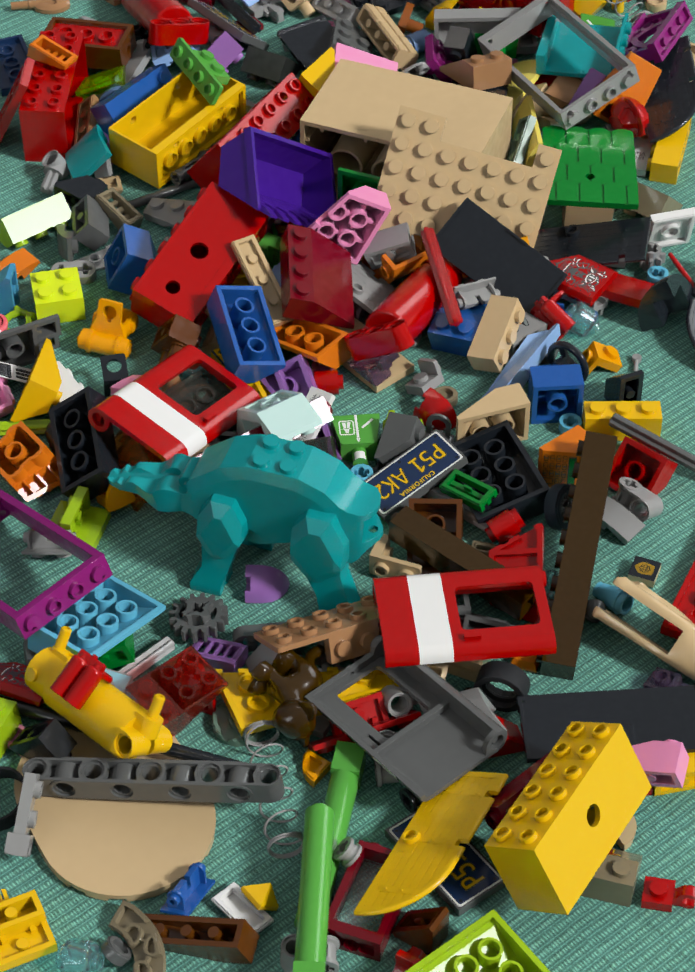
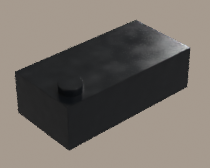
(81, 450)

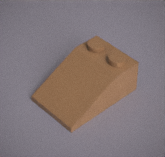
(481, 71)

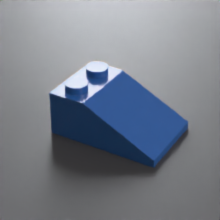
(451, 338)

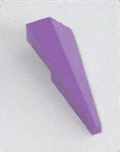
(299, 378)

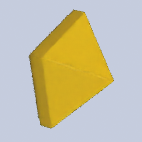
(261, 896)

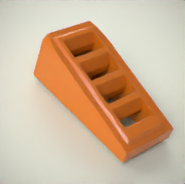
(46, 50)

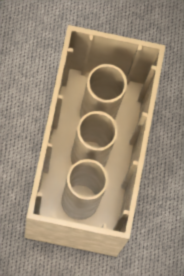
(360, 106)

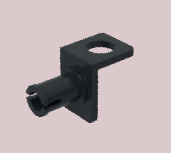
(112, 378)

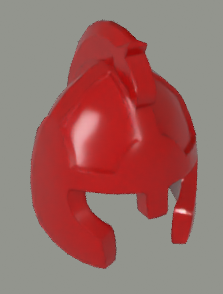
(629, 115)

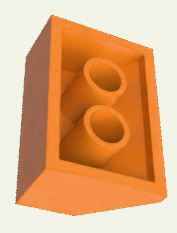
(315, 342)

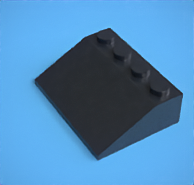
(503, 463)

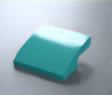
(88, 153)

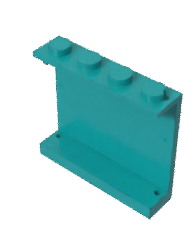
(568, 55)

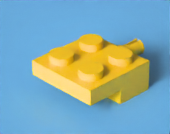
(23, 930)

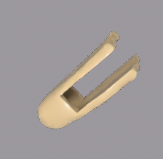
(683, 651)

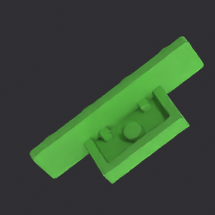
(201, 70)

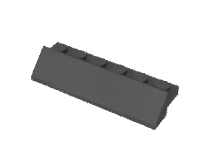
(23, 343)

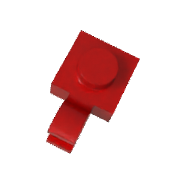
(661, 894)

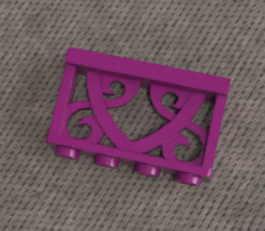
(666, 27)

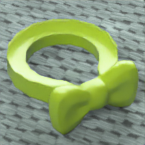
(18, 311)

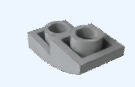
(620, 521)

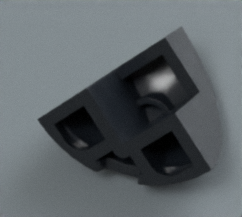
(663, 298)

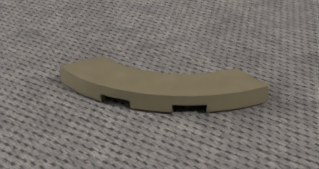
(141, 938)

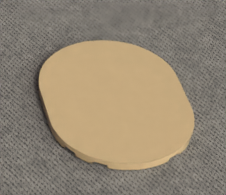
(120, 845)

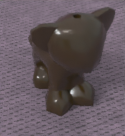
(288, 683)

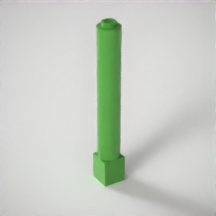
(345, 780)
(314, 889)

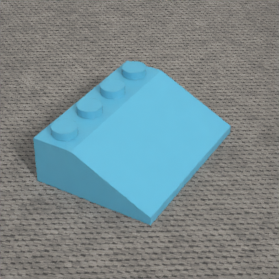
(100, 619)

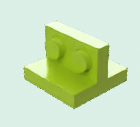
(81, 518)

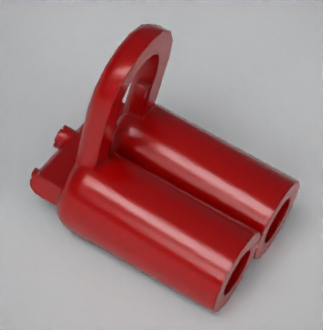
(552, 313)
(80, 678)

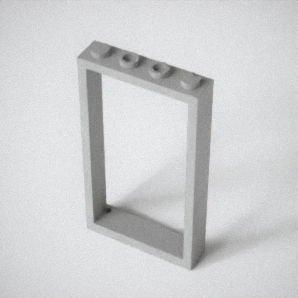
(533, 15)

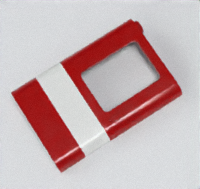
(160, 421)
(424, 624)

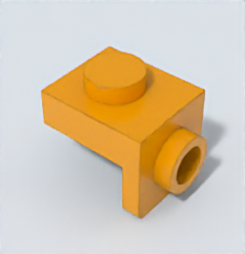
(603, 356)

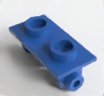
(188, 892)

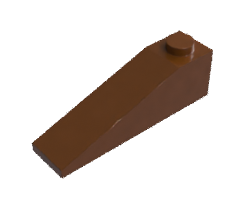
(207, 937)

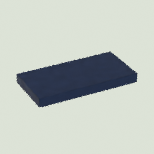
(12, 56)

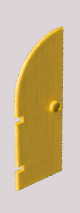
(431, 843)

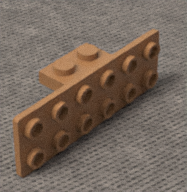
(344, 629)

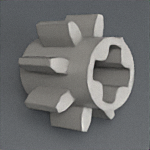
(654, 257)

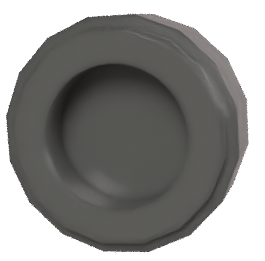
(116, 951)

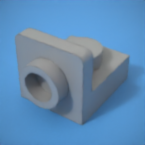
(429, 377)

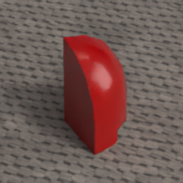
(435, 403)

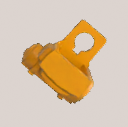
(109, 329)

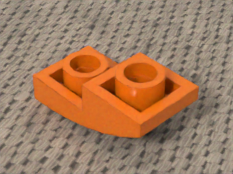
(24, 262)

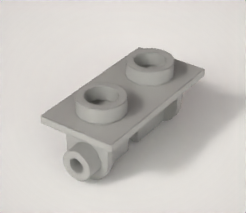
(468, 293)
(41, 546)

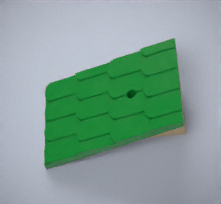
(592, 173)

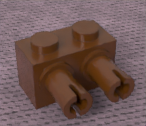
(175, 335)

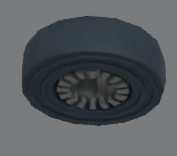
(555, 506)

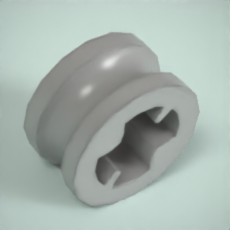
(347, 852)

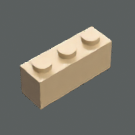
(496, 333)

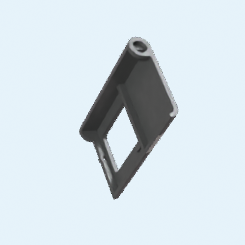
(431, 749)

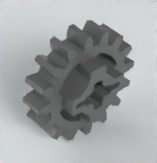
(198, 617)

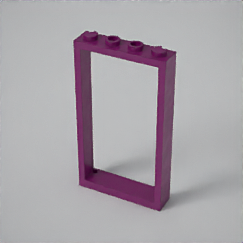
(64, 592)

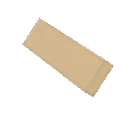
(260, 274)

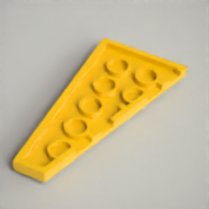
(249, 708)

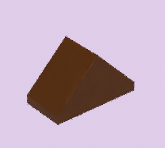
(423, 928)

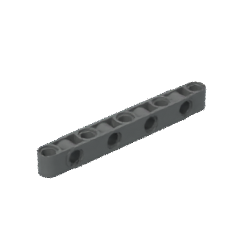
(158, 779)

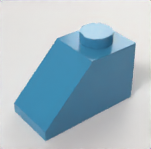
(8, 289)

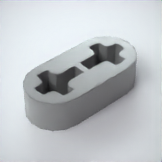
(81, 265)

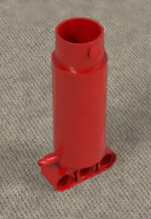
(168, 21)
(401, 315)

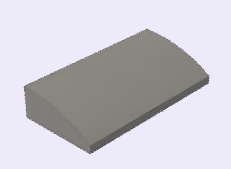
(478, 19)

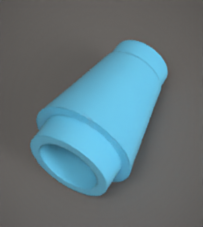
(613, 598)

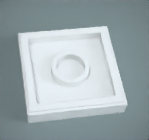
(672, 227)

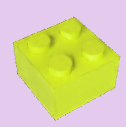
(59, 294)

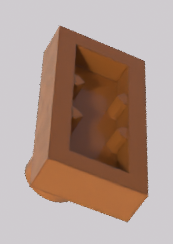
(406, 23)

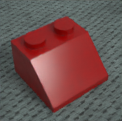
(641, 464)

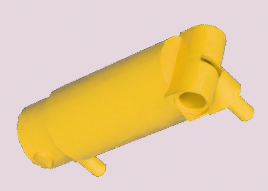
(108, 714)

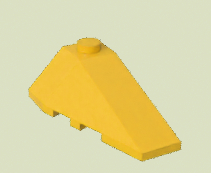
(41, 387)

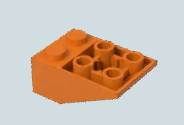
(640, 91)

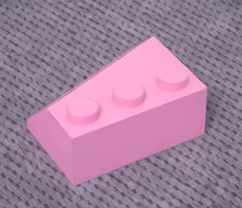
(354, 220)

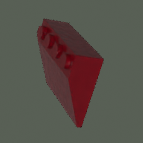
(315, 278)

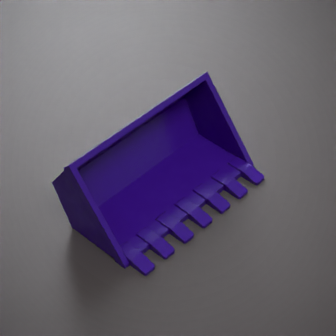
(278, 176)

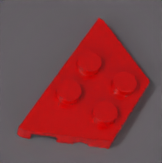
(522, 551)

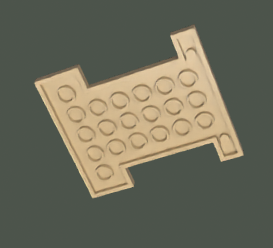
(433, 178)

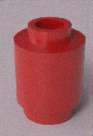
(329, 381)
(504, 526)

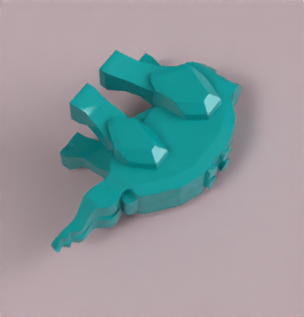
(262, 495)

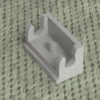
(394, 242)

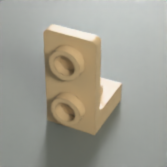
(384, 565)

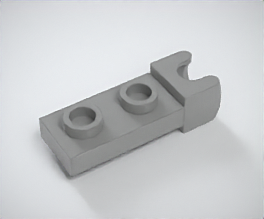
(19, 841)

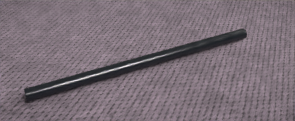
(176, 751)

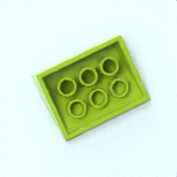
(482, 947)

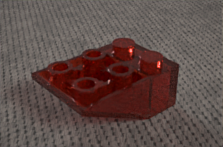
(186, 684)

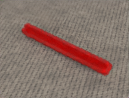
(441, 277)

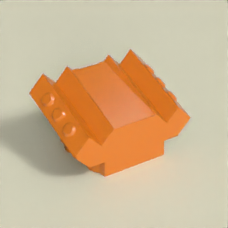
(27, 463)

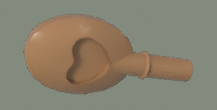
(42, 6)

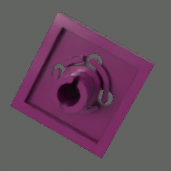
(435, 58)

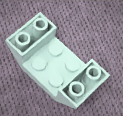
(281, 414)

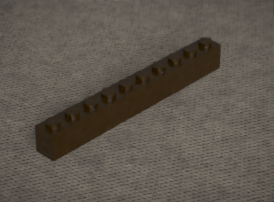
(579, 551)

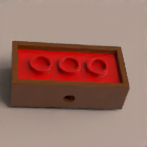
(105, 42)

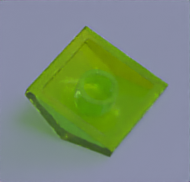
(99, 82)

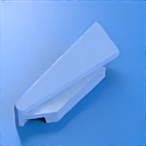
(528, 354)

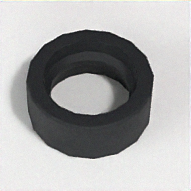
(506, 674)

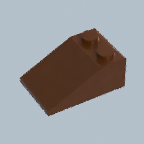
(444, 513)

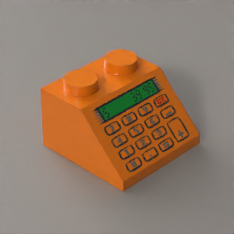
(559, 455)

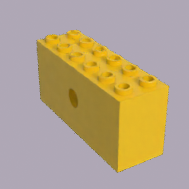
(173, 128)
(551, 835)

